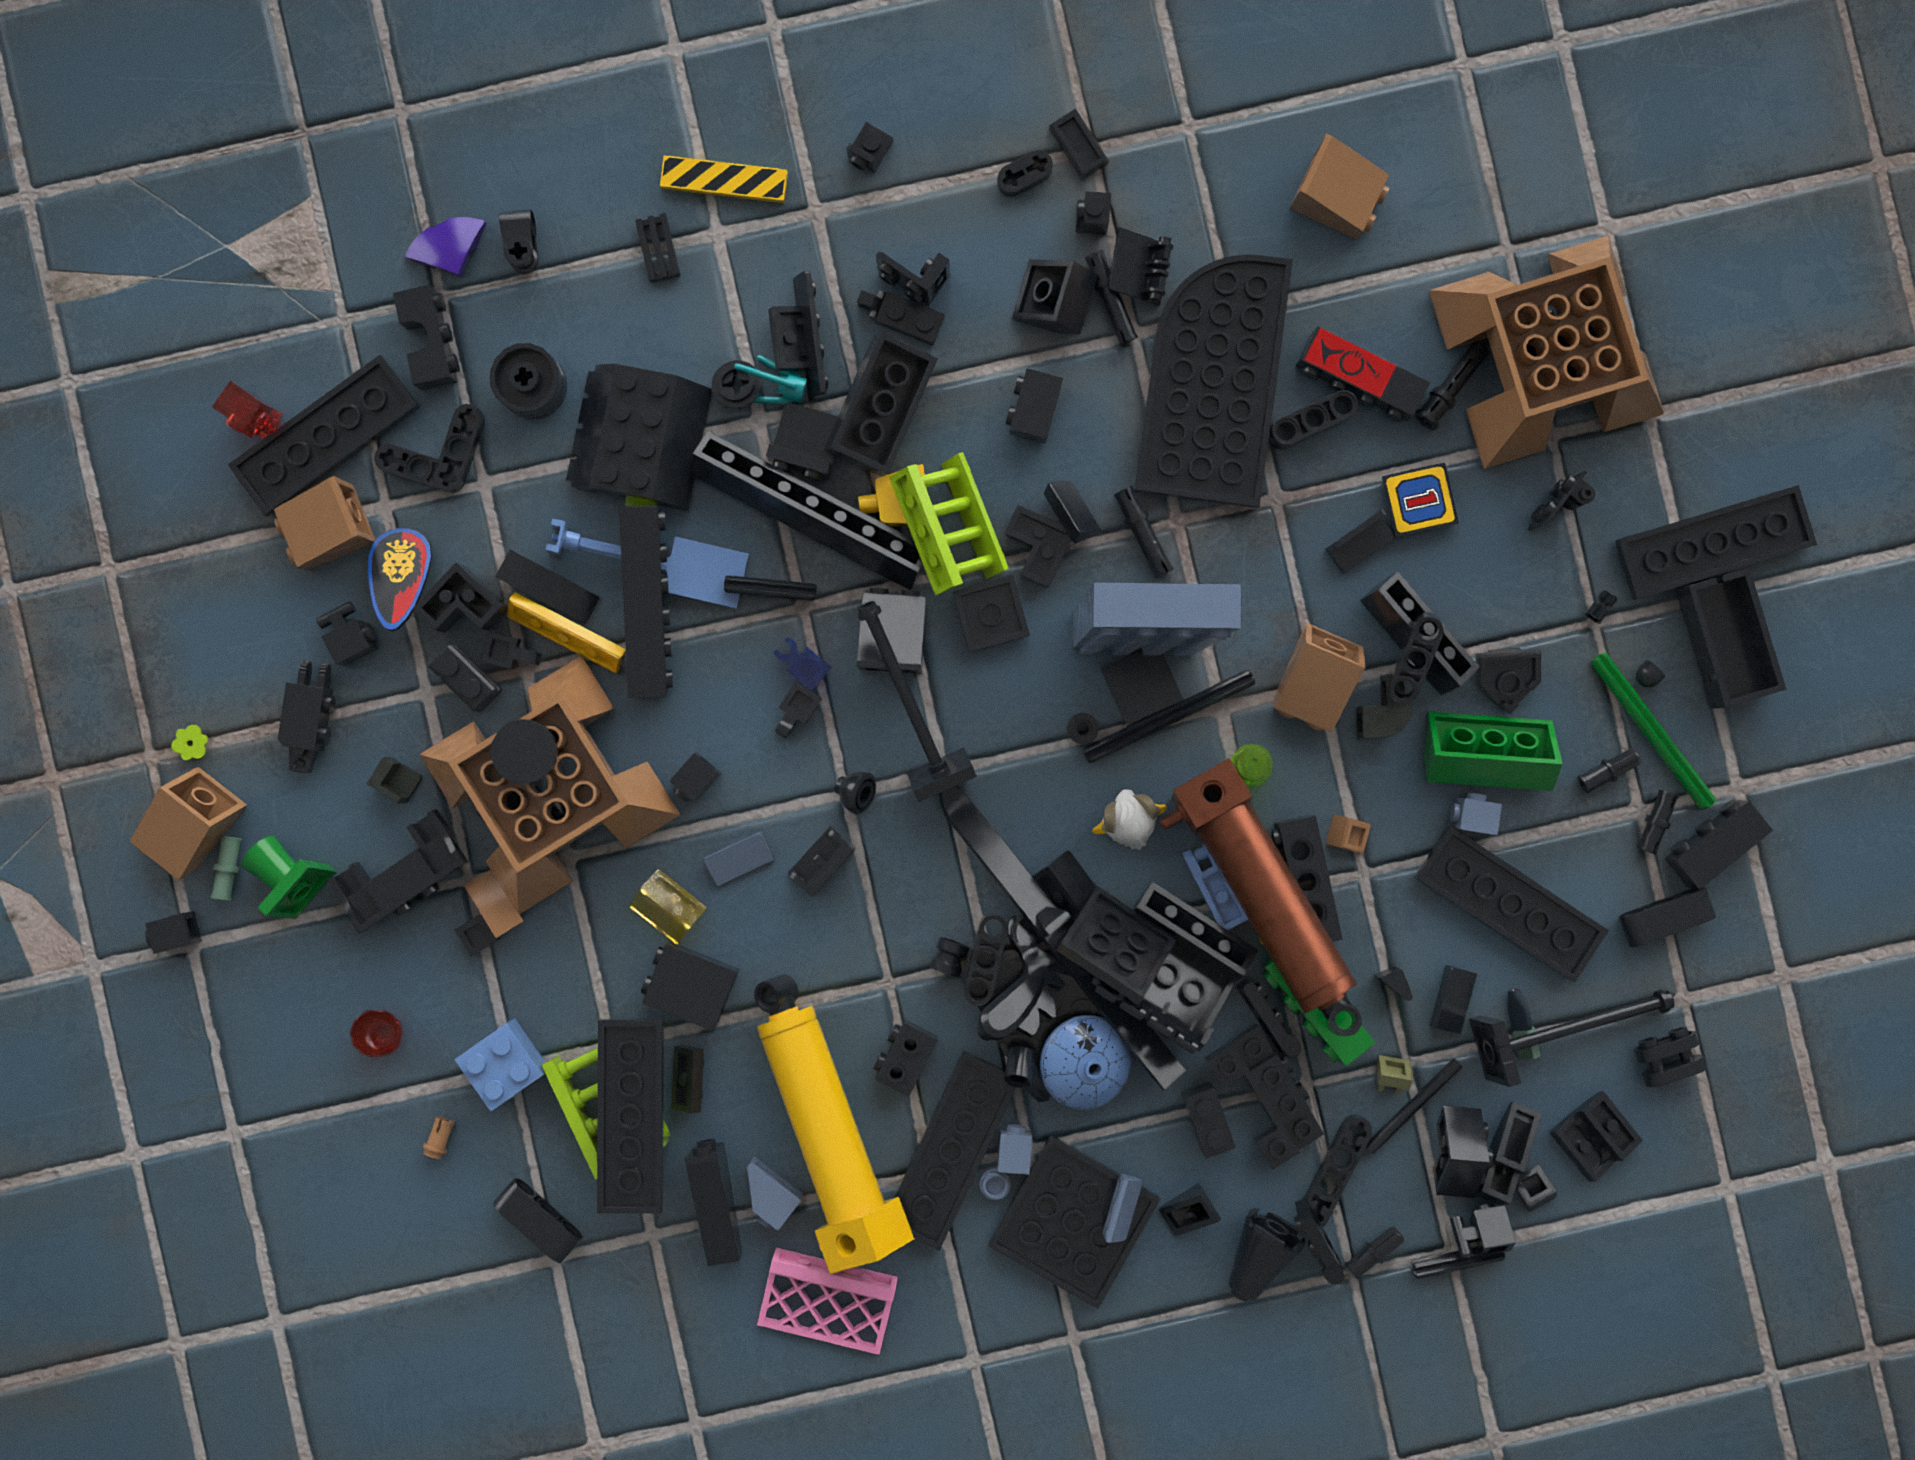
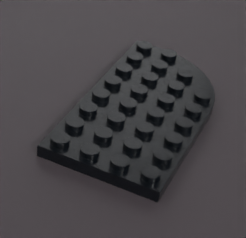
(1215, 382)

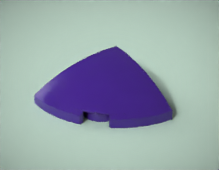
(447, 244)

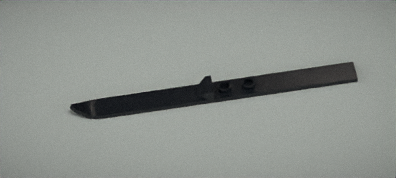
(1052, 928)

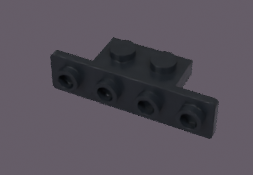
(797, 336)

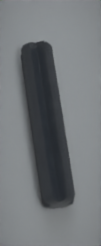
(770, 588)
(1451, 1262)

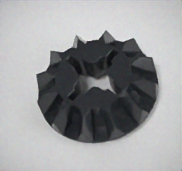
(725, 377)

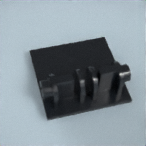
(1140, 266)
(1568, 493)

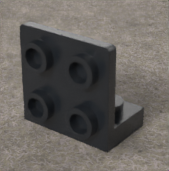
(918, 289)

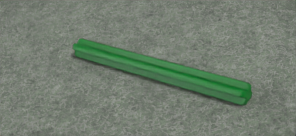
(1653, 731)

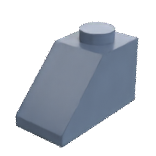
(771, 1195)

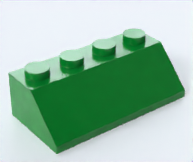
(1491, 751)

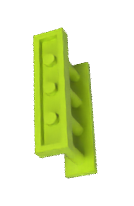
(927, 531)
(573, 1103)

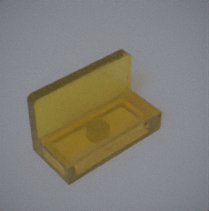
(667, 906)

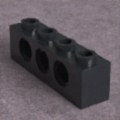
(1320, 892)

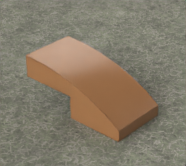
(493, 904)

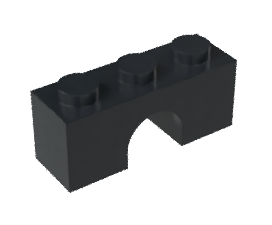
(434, 363)

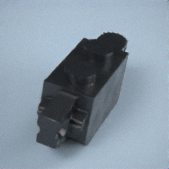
(306, 717)

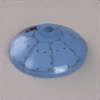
(1070, 1054)

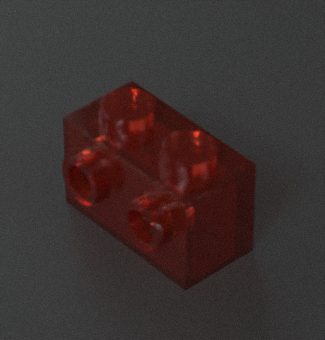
(247, 412)

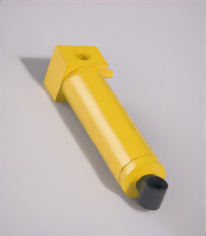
(859, 1221)

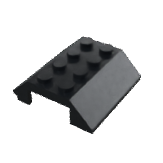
(639, 434)
(1193, 976)

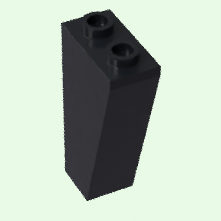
(714, 1201)

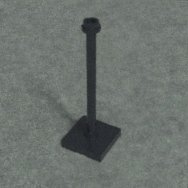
(940, 772)
(1496, 1048)

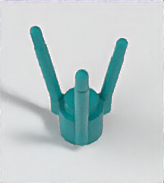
(790, 385)

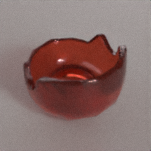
(376, 1033)

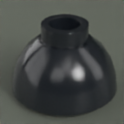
(856, 791)

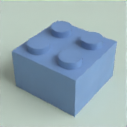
(502, 1064)

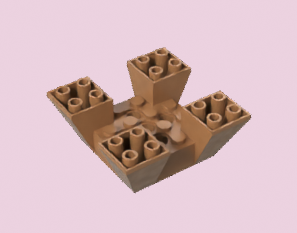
(1608, 368)
(529, 836)

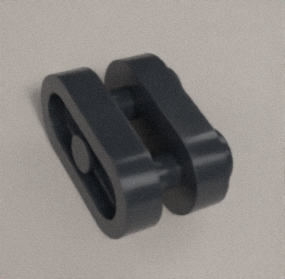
(1679, 1042)

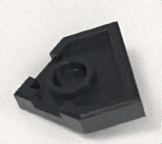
(1508, 674)

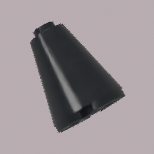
(1262, 1253)

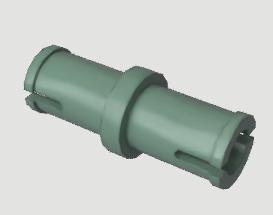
(226, 868)

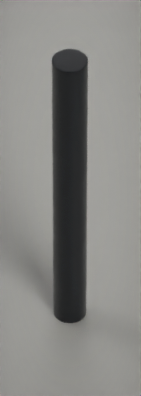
(1413, 1105)

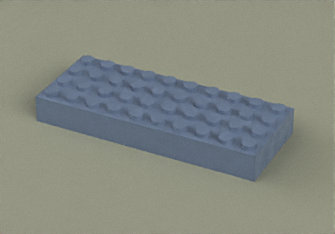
(1155, 617)

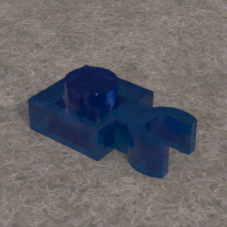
(805, 666)

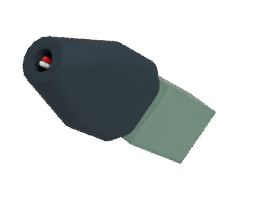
(1521, 1022)

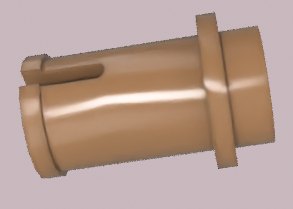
(438, 1138)

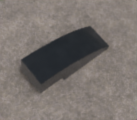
(547, 586)
(1510, 1152)

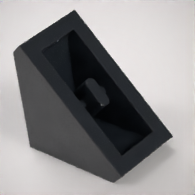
(1189, 1211)

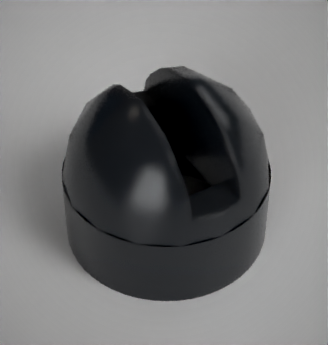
(1649, 674)

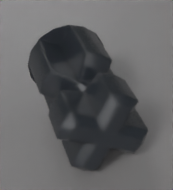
(1598, 611)

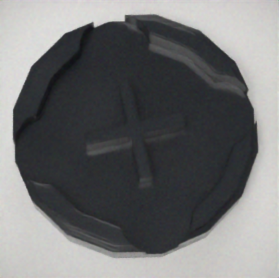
(524, 751)

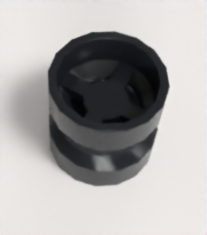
(948, 959)

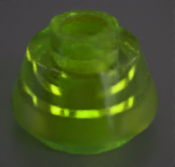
(1262, 768)

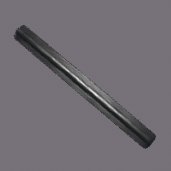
(1168, 716)

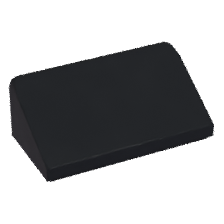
(1071, 510)
(1453, 999)

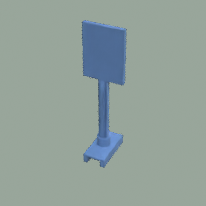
(692, 569)

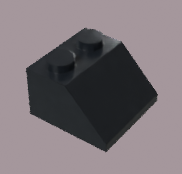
(1055, 295)

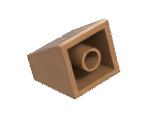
(1341, 189)
(323, 524)
(1319, 678)
(186, 822)

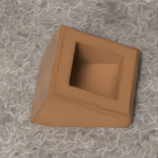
(1348, 834)

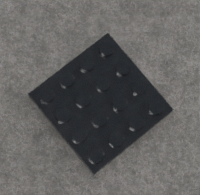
(1060, 1222)

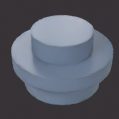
(994, 1184)

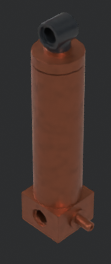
(1267, 892)

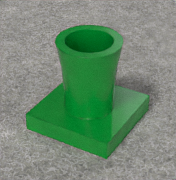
(291, 882)

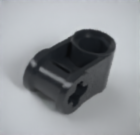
(519, 235)

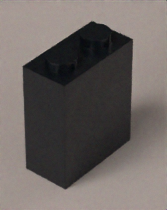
(689, 985)

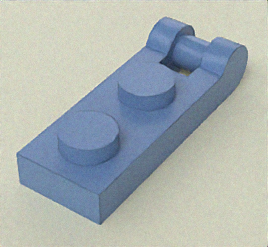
(1214, 889)

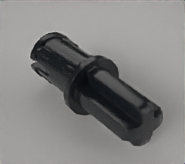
(1609, 770)
(1375, 1252)

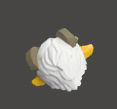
(1130, 819)

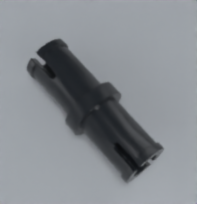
(1657, 822)

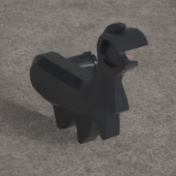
(1028, 996)

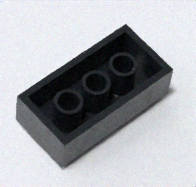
(880, 403)

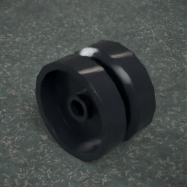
(545, 381)

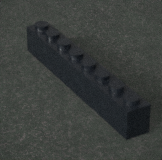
(807, 510)

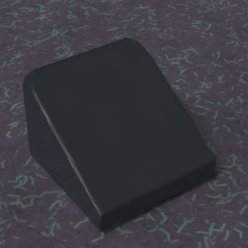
(1396, 981)
(1535, 1188)

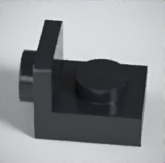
(869, 148)

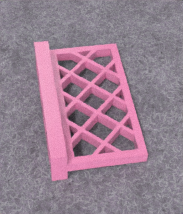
(815, 1271)

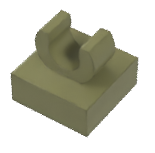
(1393, 1073)

